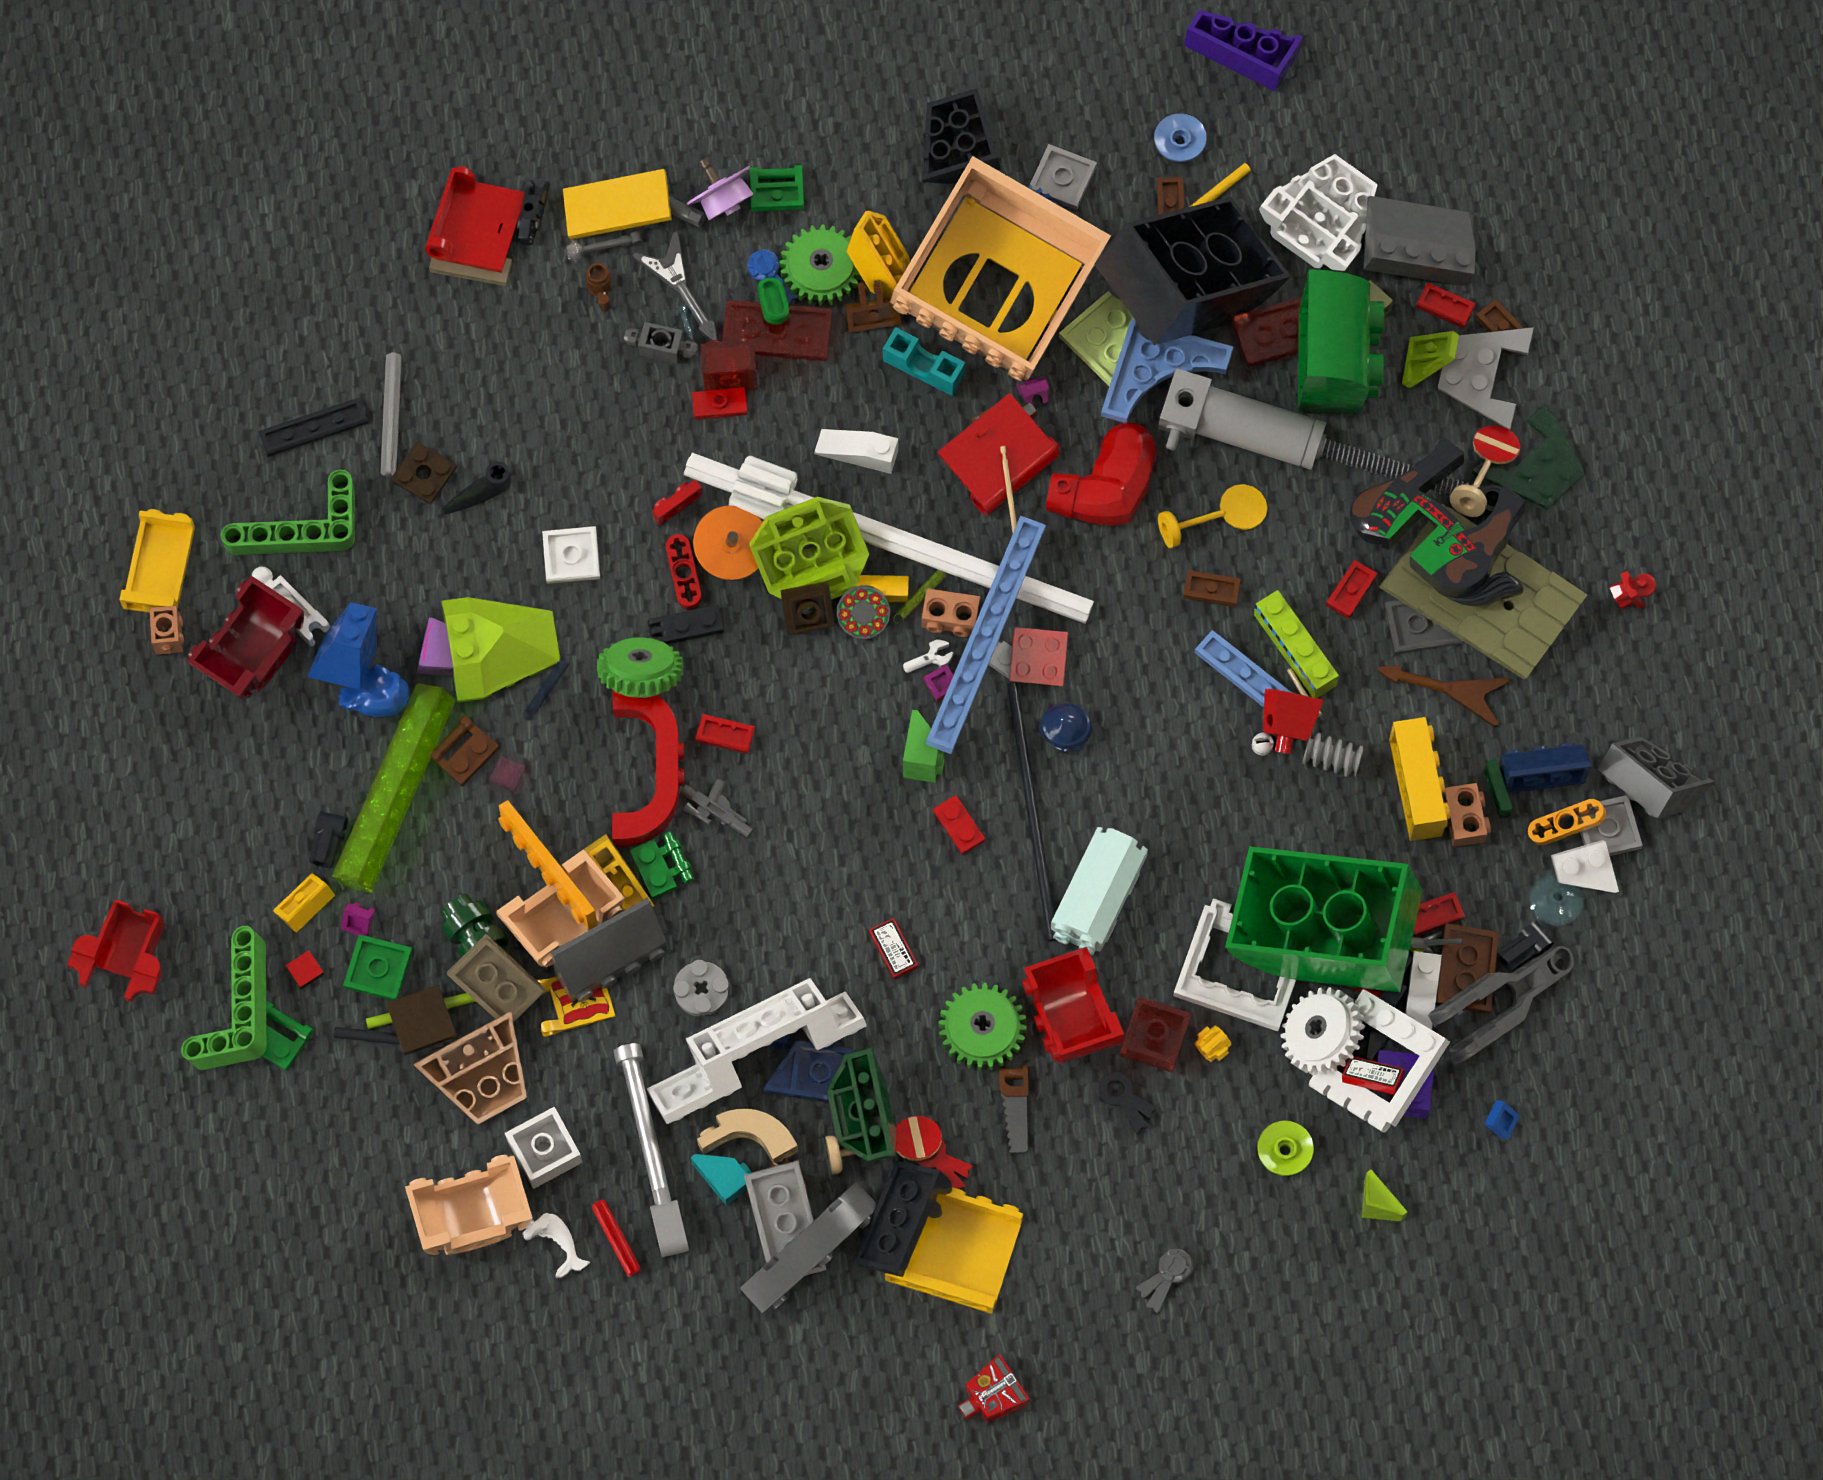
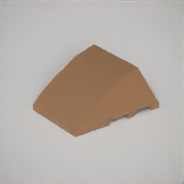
(479, 1070)

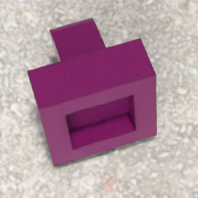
(1033, 387)
(357, 920)

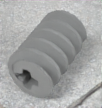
(1333, 755)

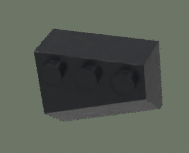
(955, 133)

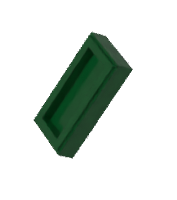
(1498, 789)

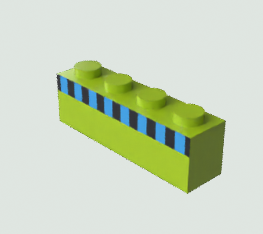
(1296, 644)

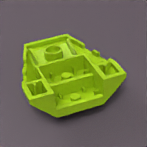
(497, 644)

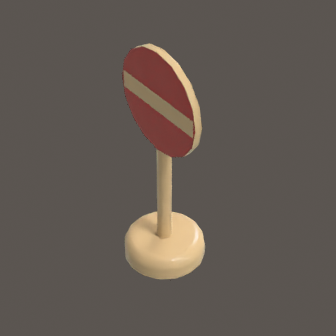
(1495, 446)
(915, 1140)

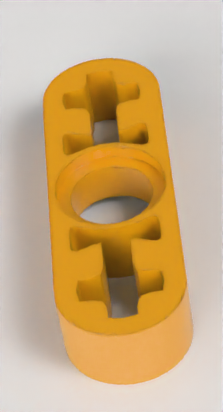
(1582, 807)

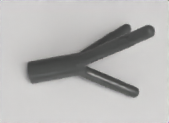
(1423, 943)

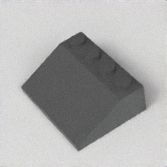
(1419, 241)
(609, 951)

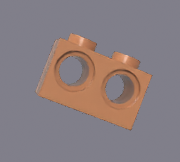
(952, 605)
(1463, 815)

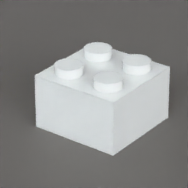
(543, 1147)

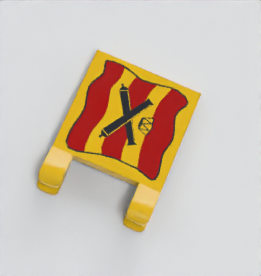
(575, 1013)

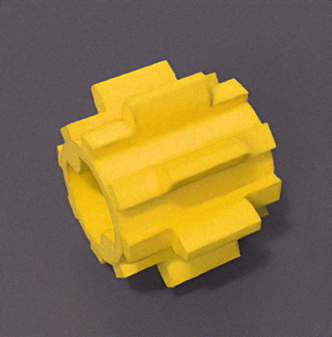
(1213, 1043)

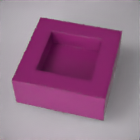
(939, 682)

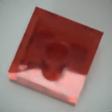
(729, 364)
(1155, 1034)

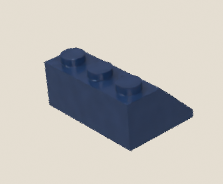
(1544, 767)

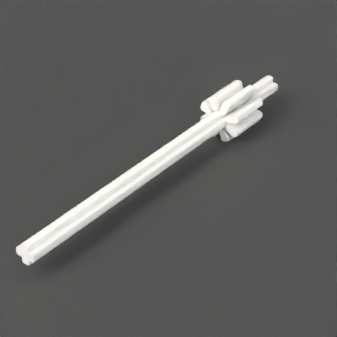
(768, 488)

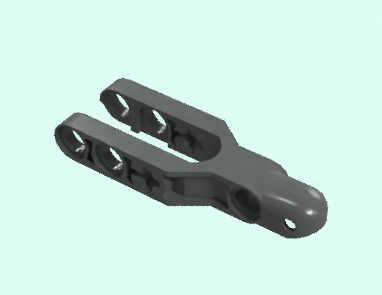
(1525, 983)

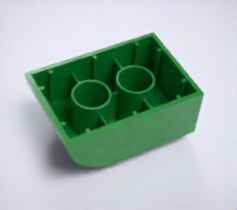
(1335, 343)
(1325, 918)

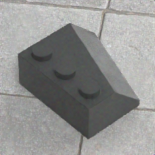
(1651, 778)

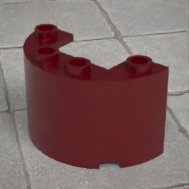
(252, 641)

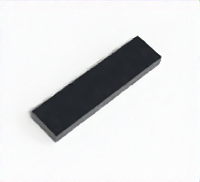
(313, 427)

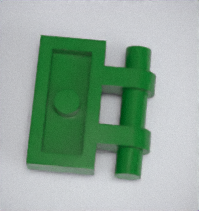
(653, 868)

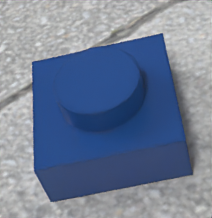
(1502, 1119)

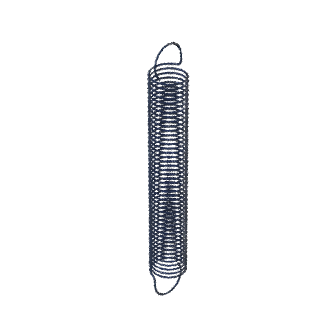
(545, 682)

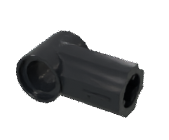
(328, 834)
(1528, 944)

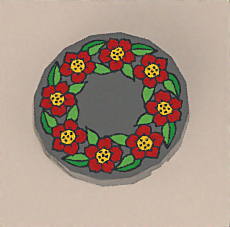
(863, 611)

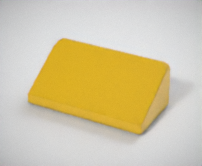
(893, 587)
(304, 902)

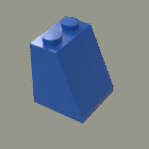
(347, 648)

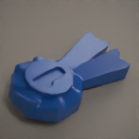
(766, 265)

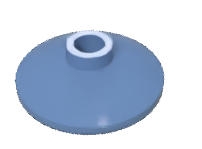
(1180, 127)

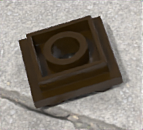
(423, 458)
(809, 595)

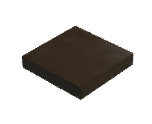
(421, 1020)

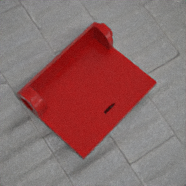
(470, 222)
(979, 459)

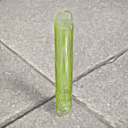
(914, 596)

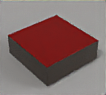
(304, 969)

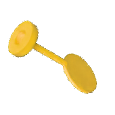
(1240, 507)

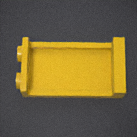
(158, 561)

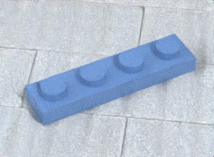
(1236, 667)

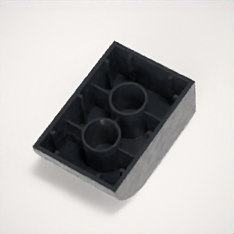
(1190, 269)

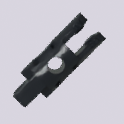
(532, 211)

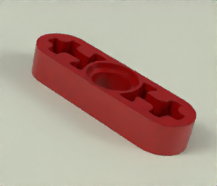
(686, 552)

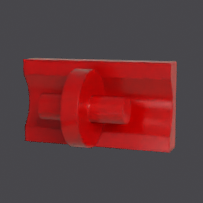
(1630, 591)

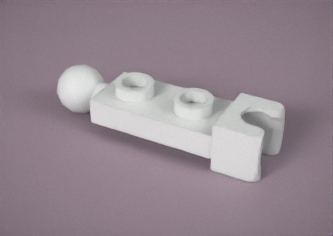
(312, 617)

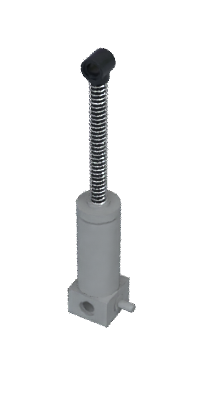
(1268, 430)

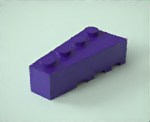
(1243, 47)

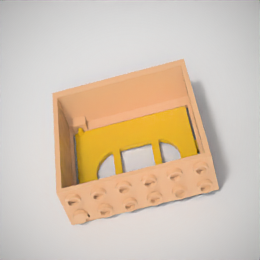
(1021, 234)

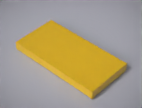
(617, 204)

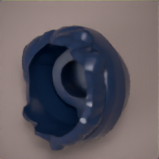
(1066, 727)

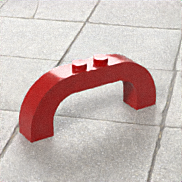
(649, 822)

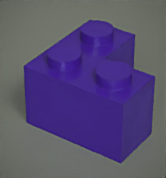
(1421, 1103)

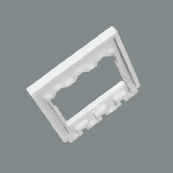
(1219, 996)
(1404, 1031)

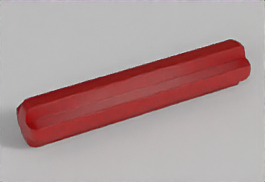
(616, 1238)

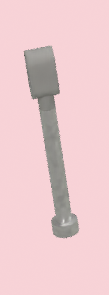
(665, 1212)

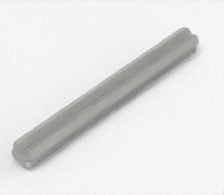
(391, 414)

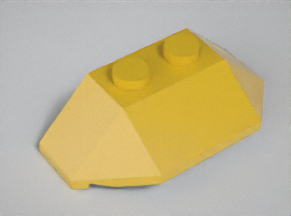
(878, 253)

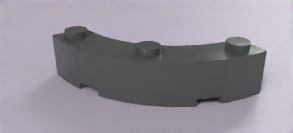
(810, 1248)

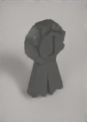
(1174, 1267)

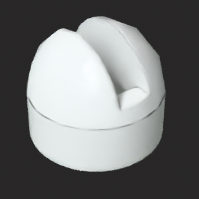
(1265, 747)

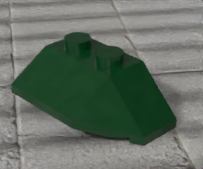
(862, 1107)

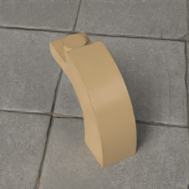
(752, 1125)

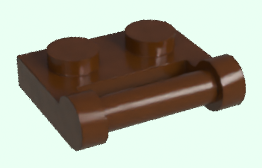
(469, 757)

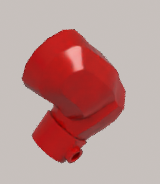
(1116, 483)

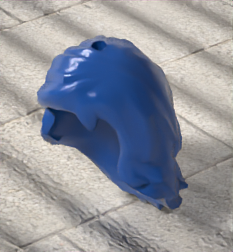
(380, 696)

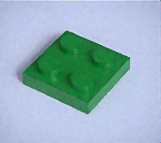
(377, 968)

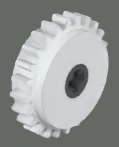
(1322, 1031)

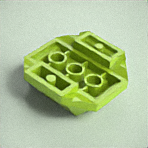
(837, 550)

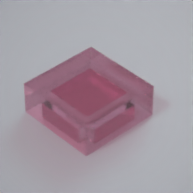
(507, 774)

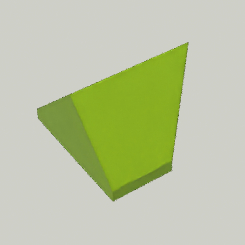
(1379, 1201)

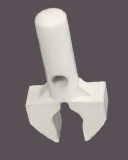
(930, 657)

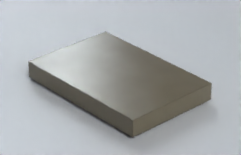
(495, 979)

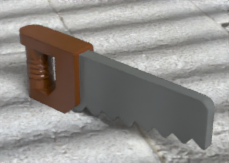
(1016, 1107)

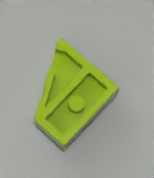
(1427, 355)

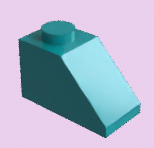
(722, 1175)

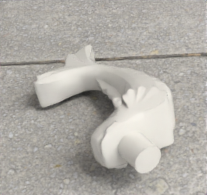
(553, 1227)

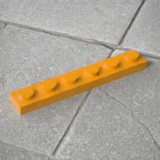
(551, 870)

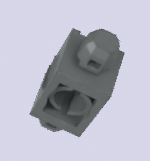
(668, 352)

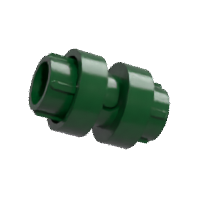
(468, 922)

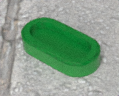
(773, 300)

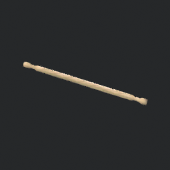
(1008, 488)

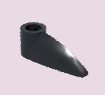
(481, 489)

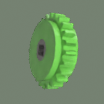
(819, 281)
(640, 667)
(963, 1025)

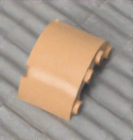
(546, 923)
(471, 1209)

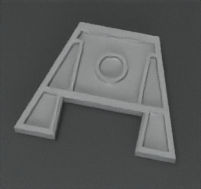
(1474, 370)

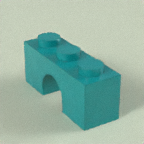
(907, 355)

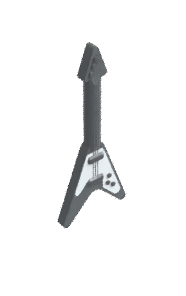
(671, 271)

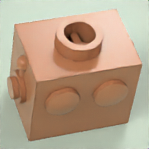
(166, 630)

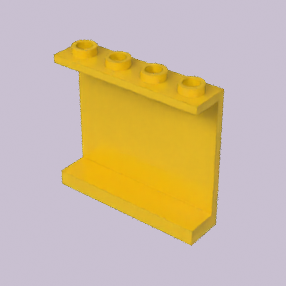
(963, 1251)

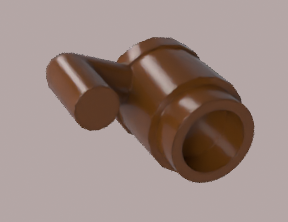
(599, 284)

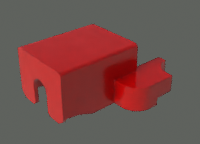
(122, 948)

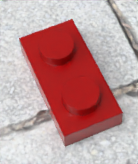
(684, 495)
(1351, 589)
(959, 825)

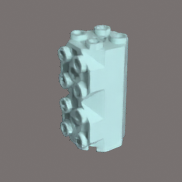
(1098, 890)

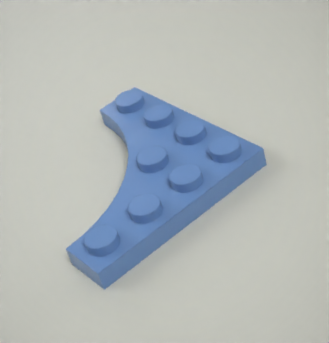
(1146, 365)

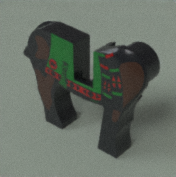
(1451, 557)

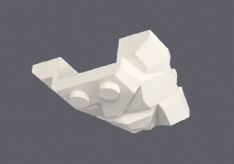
(1321, 213)

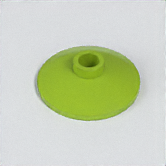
(1290, 1135)

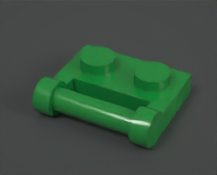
(777, 195)
(280, 1049)

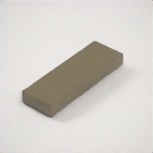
(472, 273)

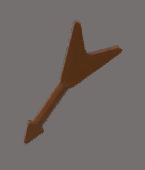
(1466, 693)

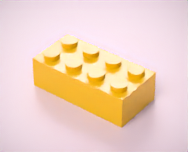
(1418, 778)

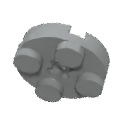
(701, 973)

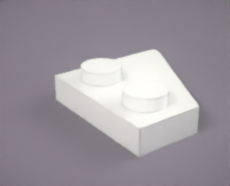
(1586, 867)

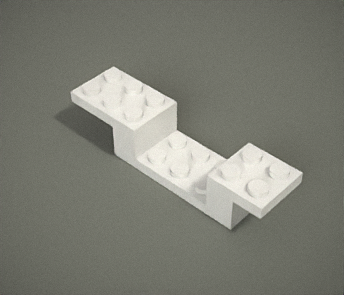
(746, 1031)

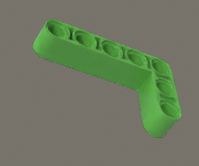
(300, 529)
(243, 1006)

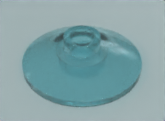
(1552, 911)

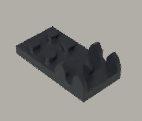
(901, 1216)

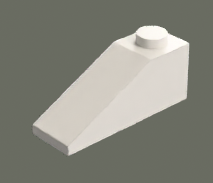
(859, 448)
(1423, 987)

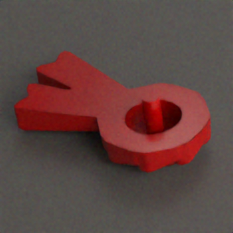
(947, 1165)

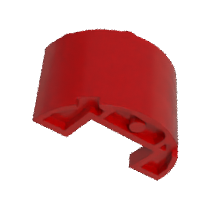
(1071, 1006)

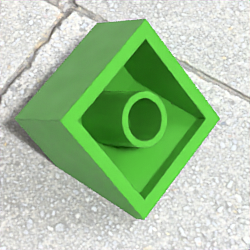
(919, 759)

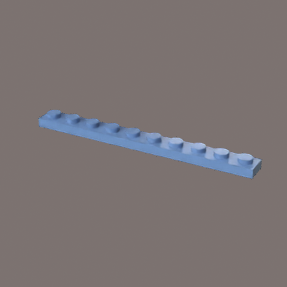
(985, 635)

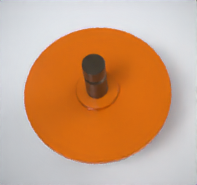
(724, 540)

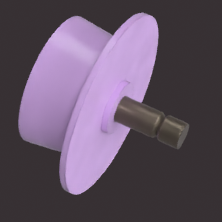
(724, 193)

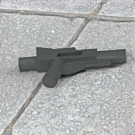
(717, 806)

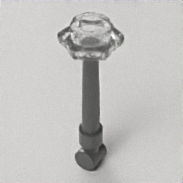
(576, 250)

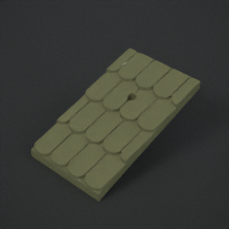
(1510, 636)

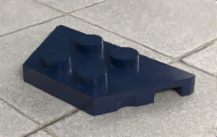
(806, 1071)

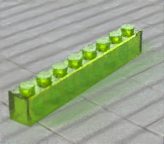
(394, 788)

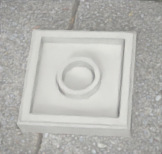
(571, 555)

